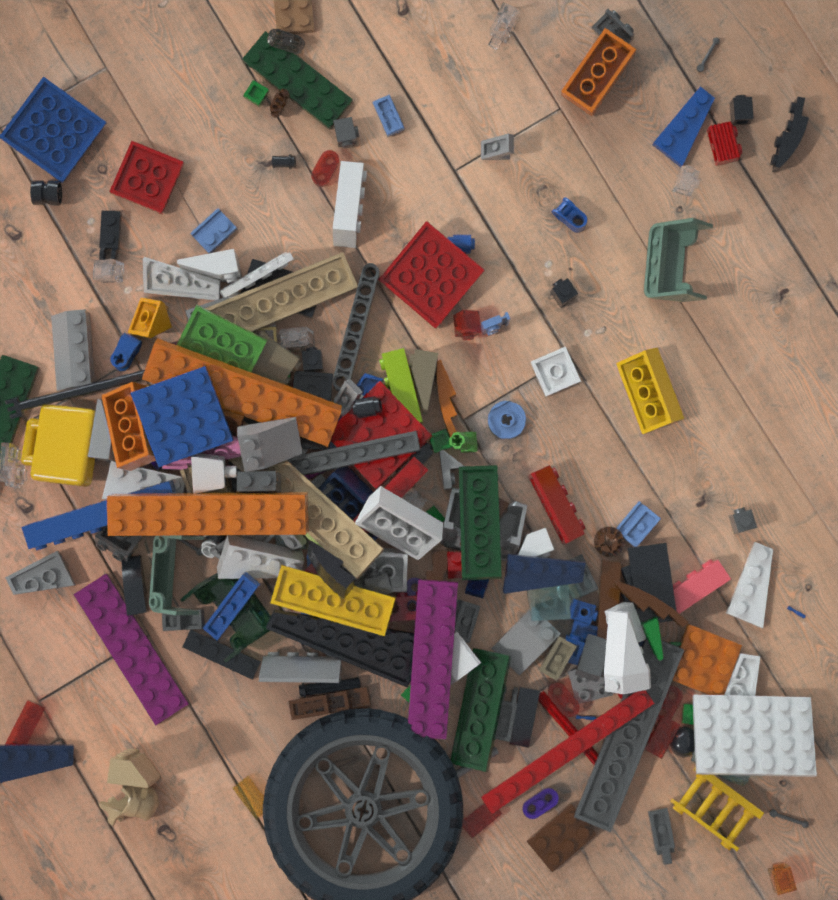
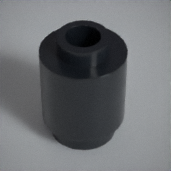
(367, 407)

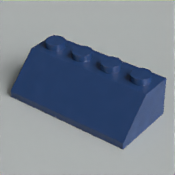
(348, 492)

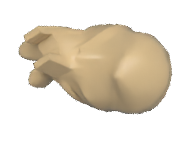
(137, 803)

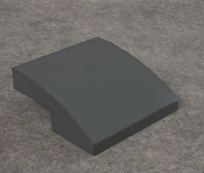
(466, 619)

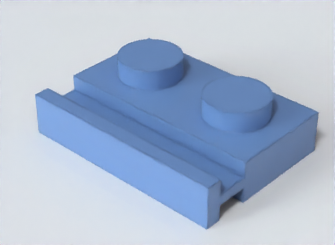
(213, 231)
(493, 324)
(638, 524)

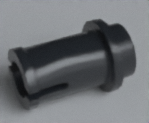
(284, 161)

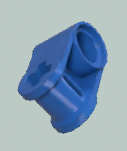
(567, 212)
(127, 350)

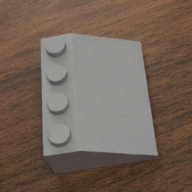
(300, 668)

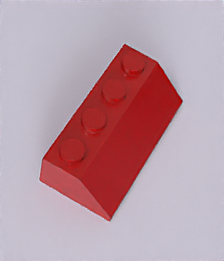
(556, 504)

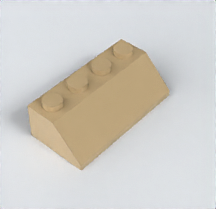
(132, 769)

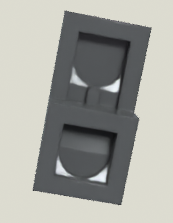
(183, 622)

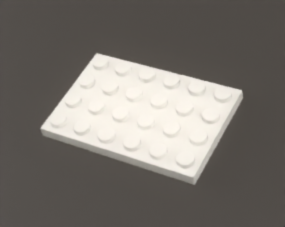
(754, 735)

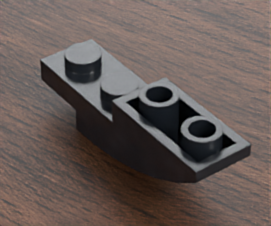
(788, 141)

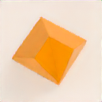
(150, 318)

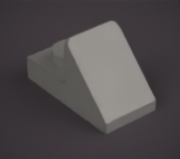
(498, 147)
(347, 395)
(448, 463)

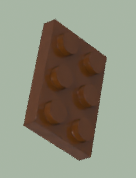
(561, 838)

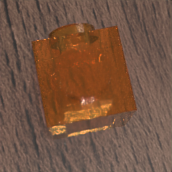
(781, 878)

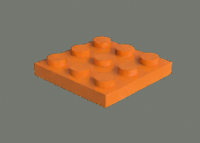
(706, 661)

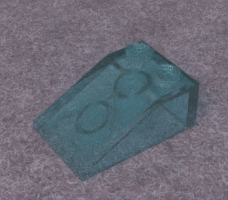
(549, 603)

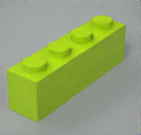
(400, 380)

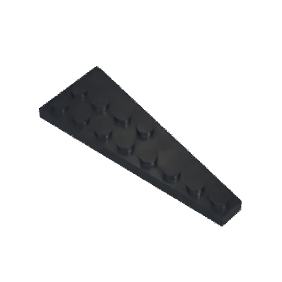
(382, 655)

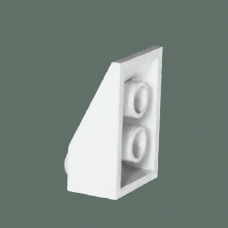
(217, 265)

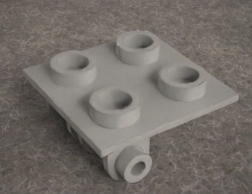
(585, 689)

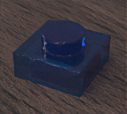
(477, 588)

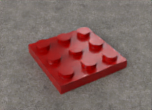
(146, 177)

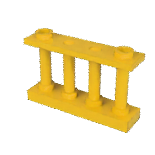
(734, 800)

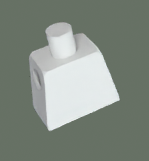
(210, 472)

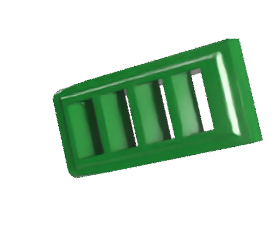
(652, 632)

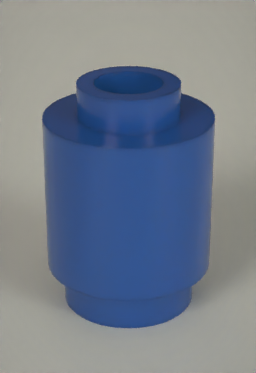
(464, 242)

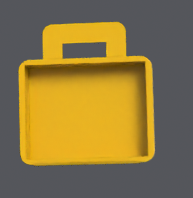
(60, 445)

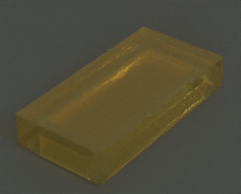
(250, 796)

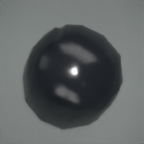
(683, 742)

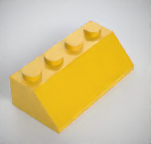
(650, 390)

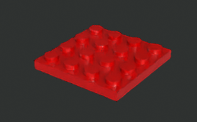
(431, 274)
(392, 421)

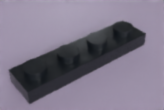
(218, 652)

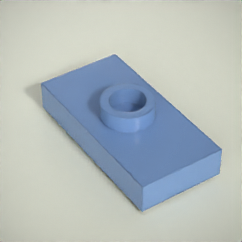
(388, 115)

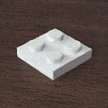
(555, 371)

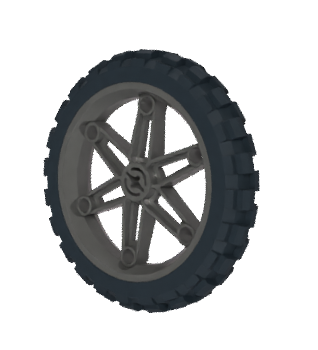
(315, 743)

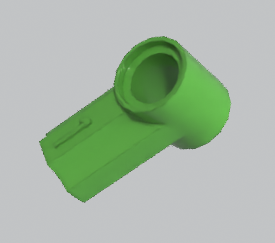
(464, 441)

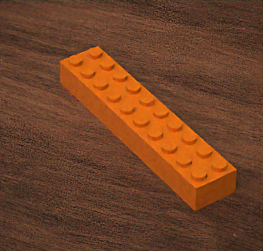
(248, 392)
(207, 514)

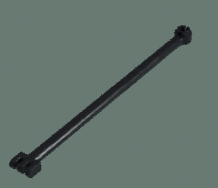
(19, 405)

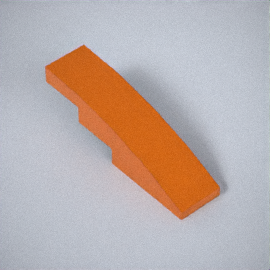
(445, 393)

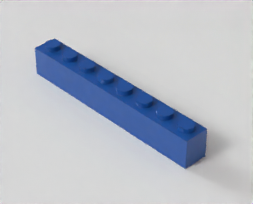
(78, 521)

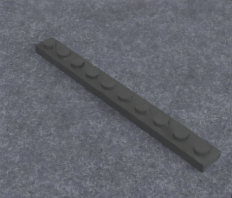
(353, 454)

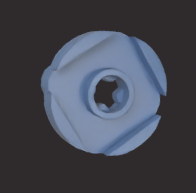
(509, 409)

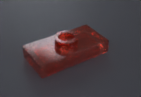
(662, 736)
(479, 820)

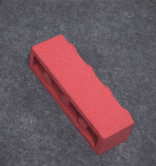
(699, 584)

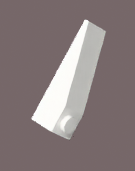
(624, 663)

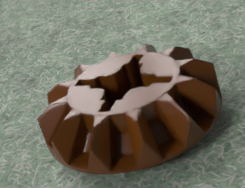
(279, 103)
(611, 533)

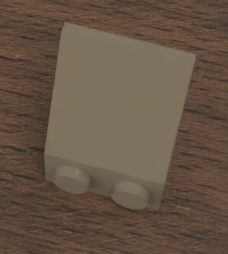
(423, 372)

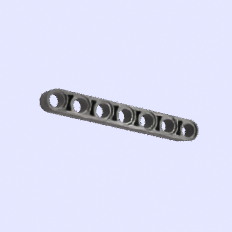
(356, 318)

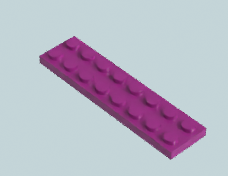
(131, 649)
(432, 658)

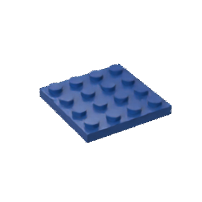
(52, 130)
(182, 416)

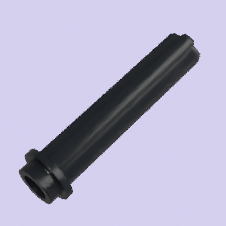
(318, 688)

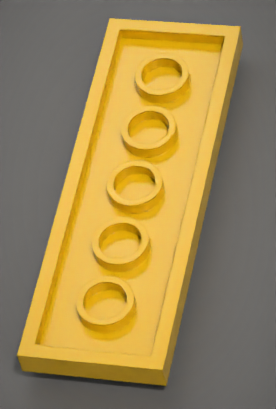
(312, 596)

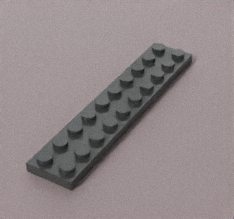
(625, 746)

